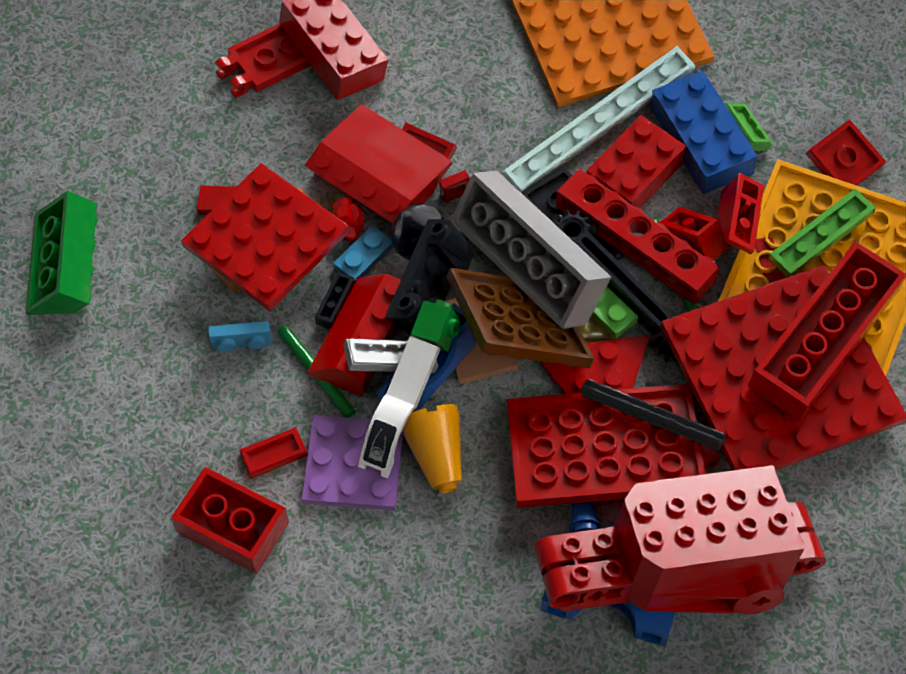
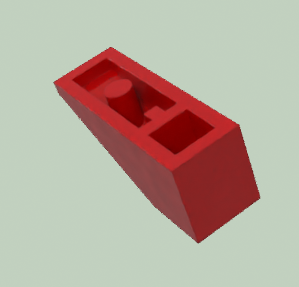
(740, 212)

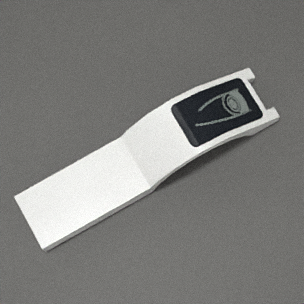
(397, 405)

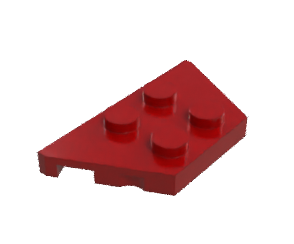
(614, 365)

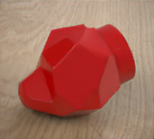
(351, 215)

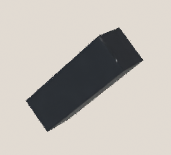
(334, 300)

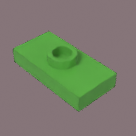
(749, 126)

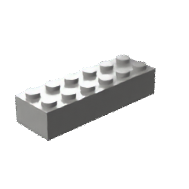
(530, 249)

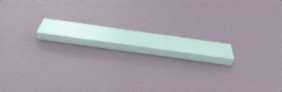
(597, 120)

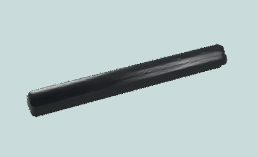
(653, 414)

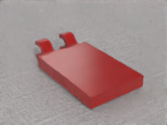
(262, 61)

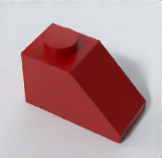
(699, 230)

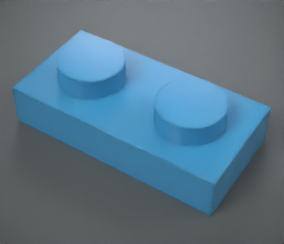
(364, 253)
(231, 336)

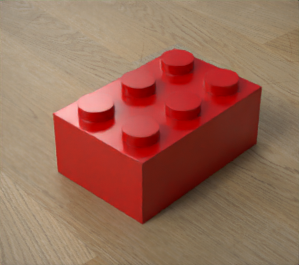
(639, 161)
(230, 519)

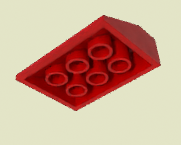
(377, 164)

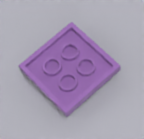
(333, 468)

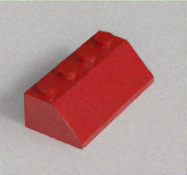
(358, 319)

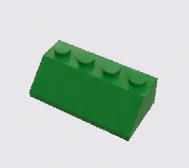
(62, 256)

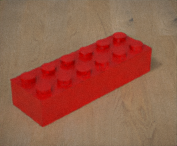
(826, 331)

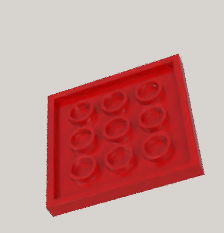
(265, 236)

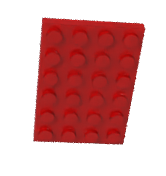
(588, 452)

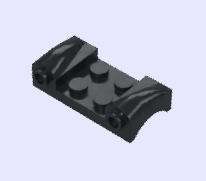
(425, 278)

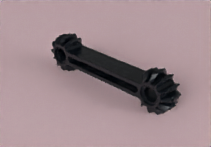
(622, 283)

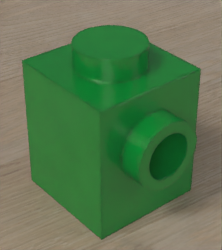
(437, 324)

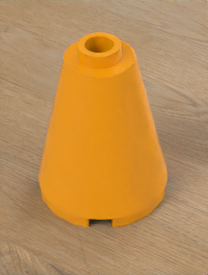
(437, 445)

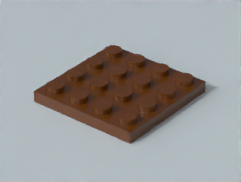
(512, 324)

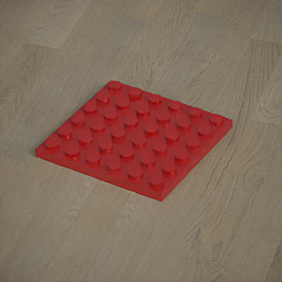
(729, 339)

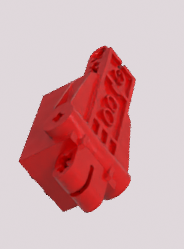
(687, 548)

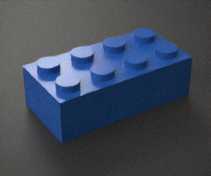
(701, 121)

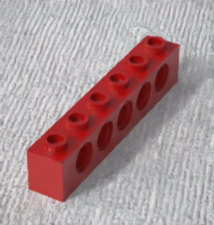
(641, 249)

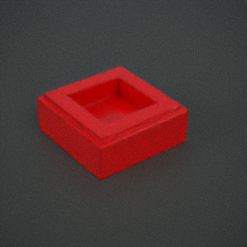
(453, 186)

